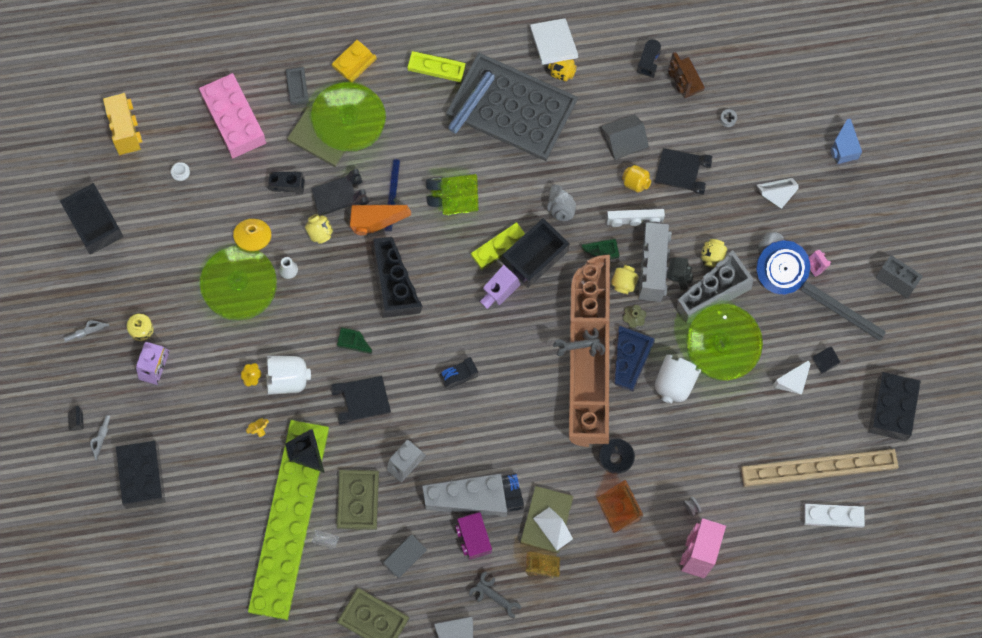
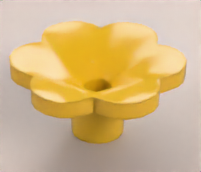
(250, 374)
(257, 427)

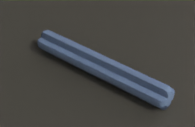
(471, 102)

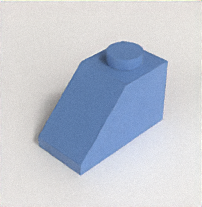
(846, 144)

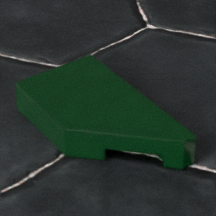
(600, 248)
(353, 340)

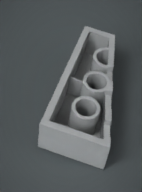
(654, 262)
(719, 286)
(468, 496)

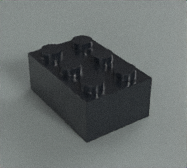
(91, 218)
(535, 252)
(894, 406)
(140, 474)

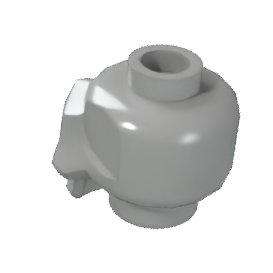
(561, 204)

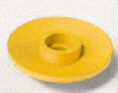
(252, 240)

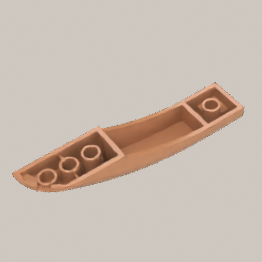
(590, 374)

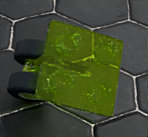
(454, 193)

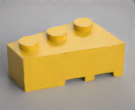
(122, 123)

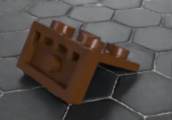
(685, 76)

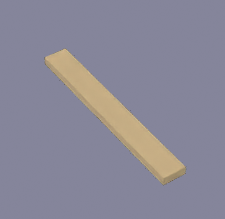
(819, 467)

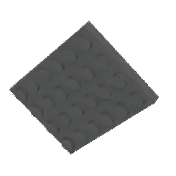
(515, 107)

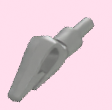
(87, 330)
(100, 438)

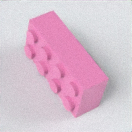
(232, 115)
(702, 548)

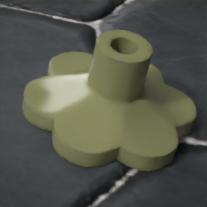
(634, 320)

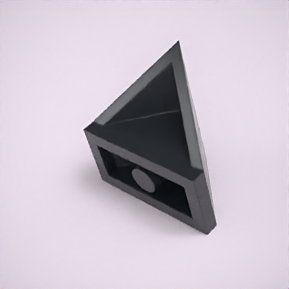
(305, 451)

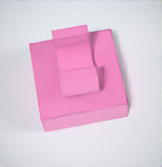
(818, 263)

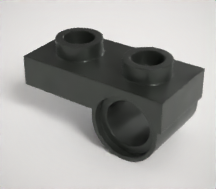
(680, 272)

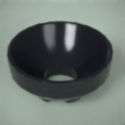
(620, 447)

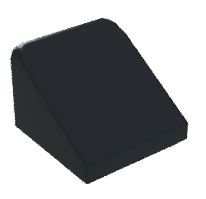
(826, 360)
(75, 419)

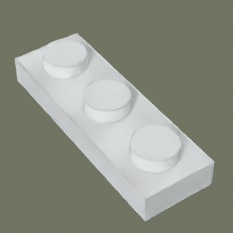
(634, 217)
(834, 515)

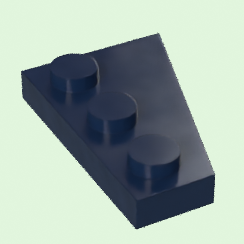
(632, 355)

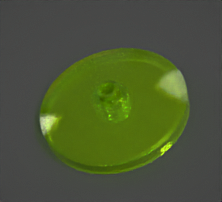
(348, 116)
(242, 298)
(740, 337)

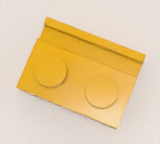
(354, 61)

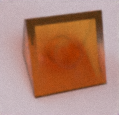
(620, 507)

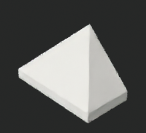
(778, 191)
(794, 380)
(553, 528)

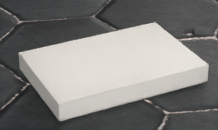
(553, 41)

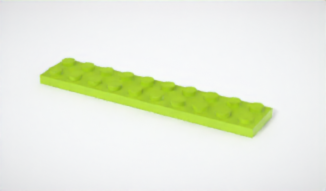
(286, 530)

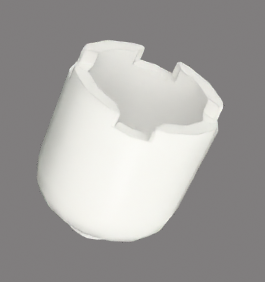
(286, 374)
(676, 379)

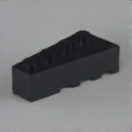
(393, 281)

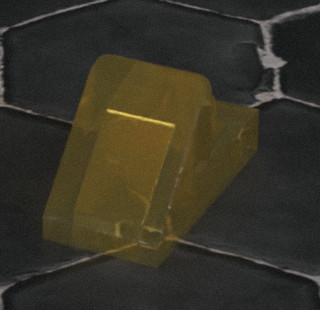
(542, 565)

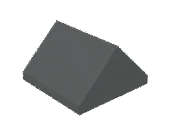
(625, 136)

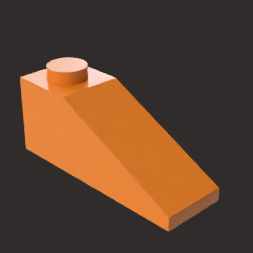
(376, 217)

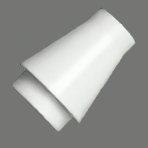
(288, 268)

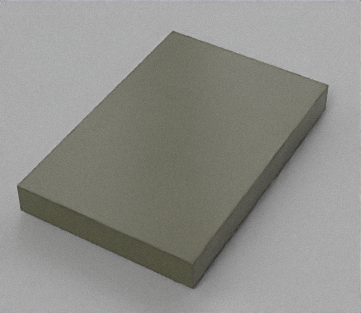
(306, 139)
(358, 499)
(541, 500)
(371, 617)

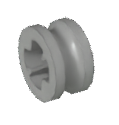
(732, 115)
(692, 506)

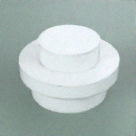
(180, 171)

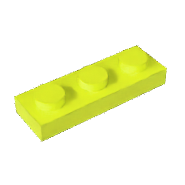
(436, 66)
(497, 246)

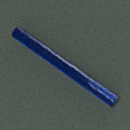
(393, 187)

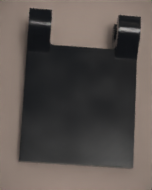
(681, 170)
(339, 194)
(363, 399)

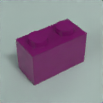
(474, 536)

